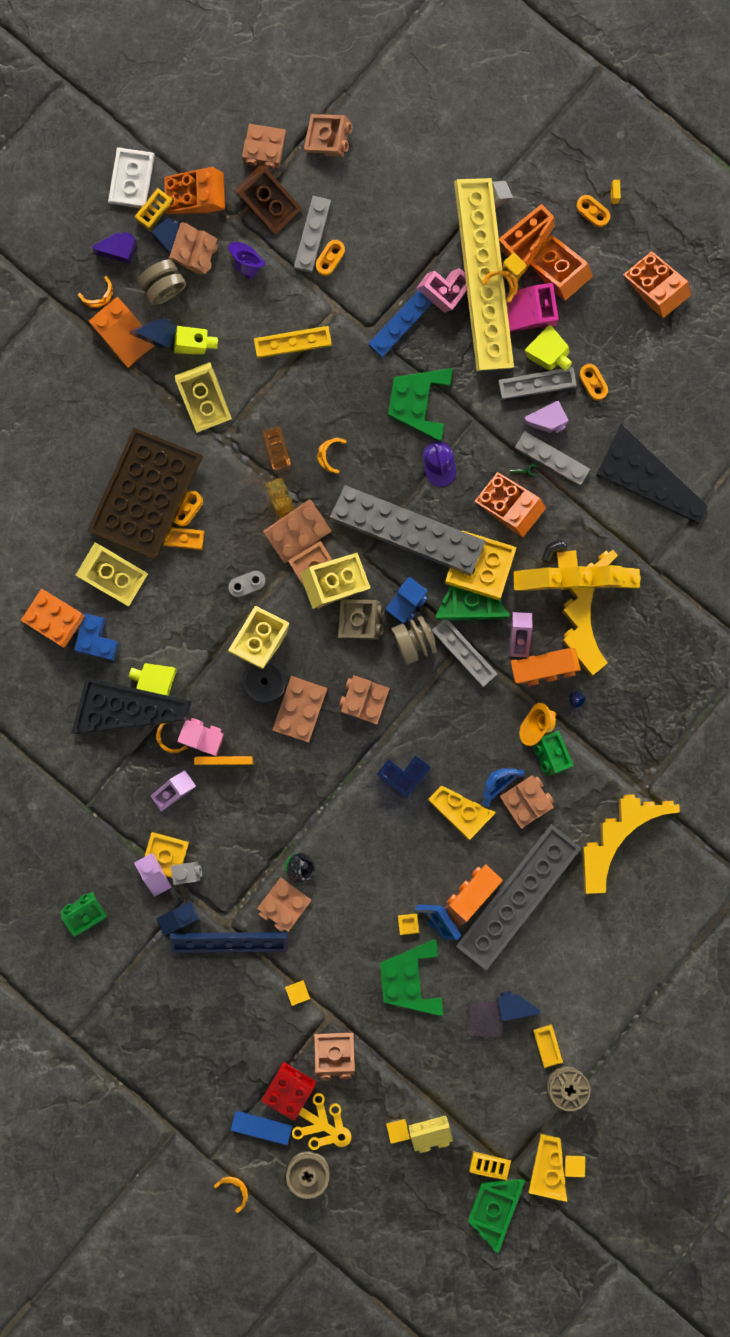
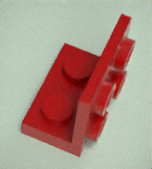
(289, 1091)

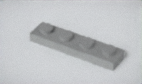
(312, 234)
(537, 383)
(552, 458)
(464, 652)

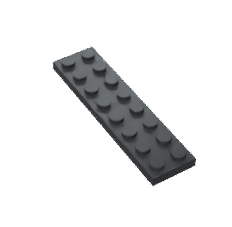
(407, 530)
(518, 897)

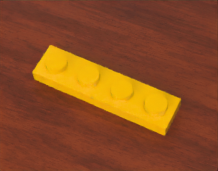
(292, 342)

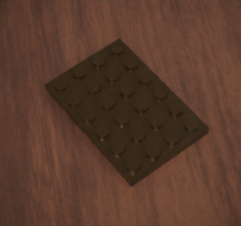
(145, 493)

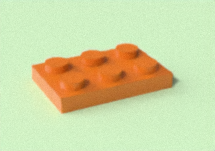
(53, 618)

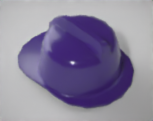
(246, 259)
(439, 463)

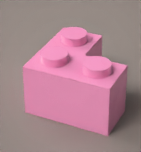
(444, 292)
(201, 738)

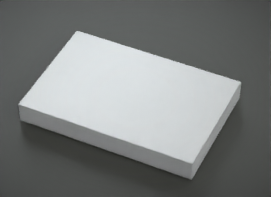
(131, 178)

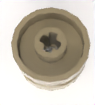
(161, 282)
(310, 1186)

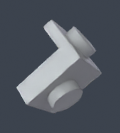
(186, 873)

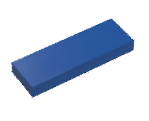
(261, 1127)

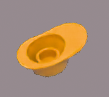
(537, 724)

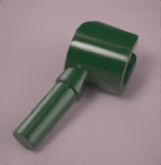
(524, 471)

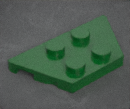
(466, 605)
(494, 1209)

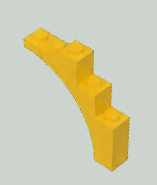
(576, 577)
(579, 615)
(631, 815)

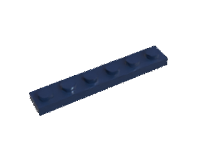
(228, 942)

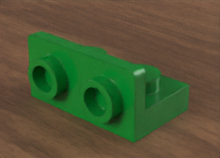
(552, 754)
(82, 914)

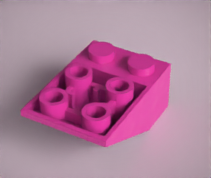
(532, 308)

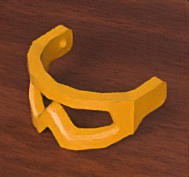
(509, 277)
(100, 302)
(321, 456)
(163, 746)
(239, 1183)

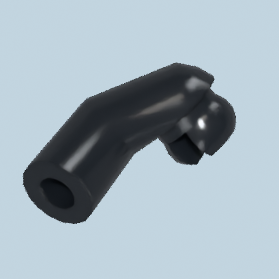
(558, 545)

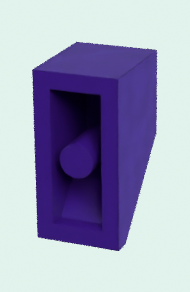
(117, 247)

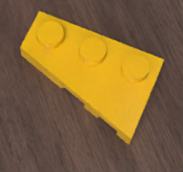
(462, 813)
(548, 1170)

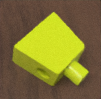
(185, 341)
(549, 350)
(154, 678)

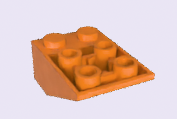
(196, 191)
(658, 284)
(511, 504)

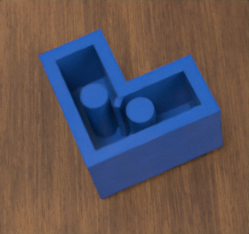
(406, 601)
(90, 639)

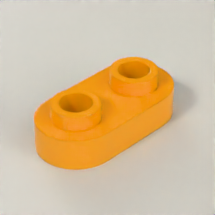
(595, 209)
(330, 258)
(594, 382)
(189, 509)

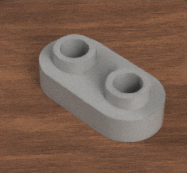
(247, 585)

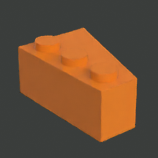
(528, 235)
(546, 666)
(472, 895)

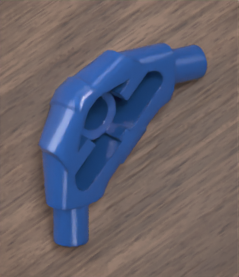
(498, 781)

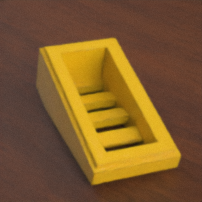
(158, 213)
(514, 266)
(474, 1160)

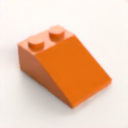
(562, 267)
(114, 327)

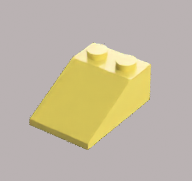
(203, 397)
(111, 574)
(334, 580)
(259, 637)
(430, 1134)

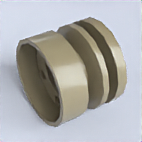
(414, 640)
(563, 1078)

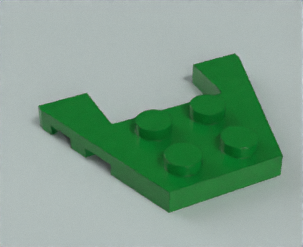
(410, 400)
(402, 980)

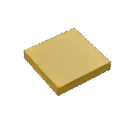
(167, 851)

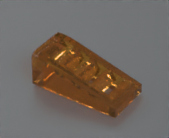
(278, 459)

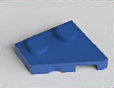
(439, 921)

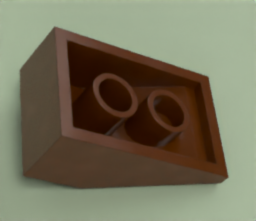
(267, 199)

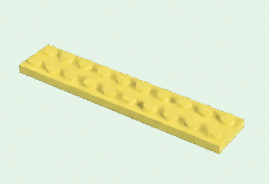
(481, 257)

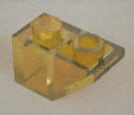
(279, 497)

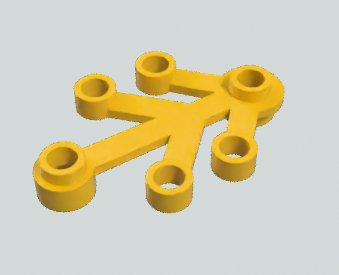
(321, 1124)

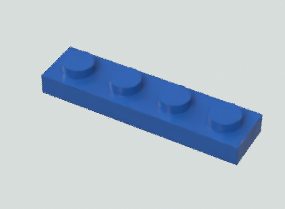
(400, 324)

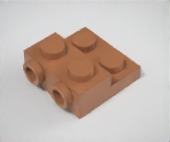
(328, 134)
(263, 146)
(193, 249)
(364, 699)
(527, 801)
(283, 905)
(334, 1055)

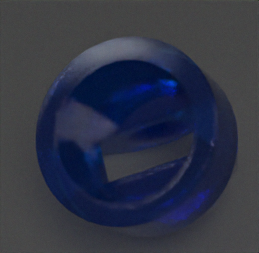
(577, 699)

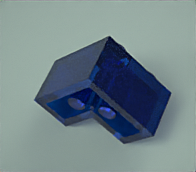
(403, 780)

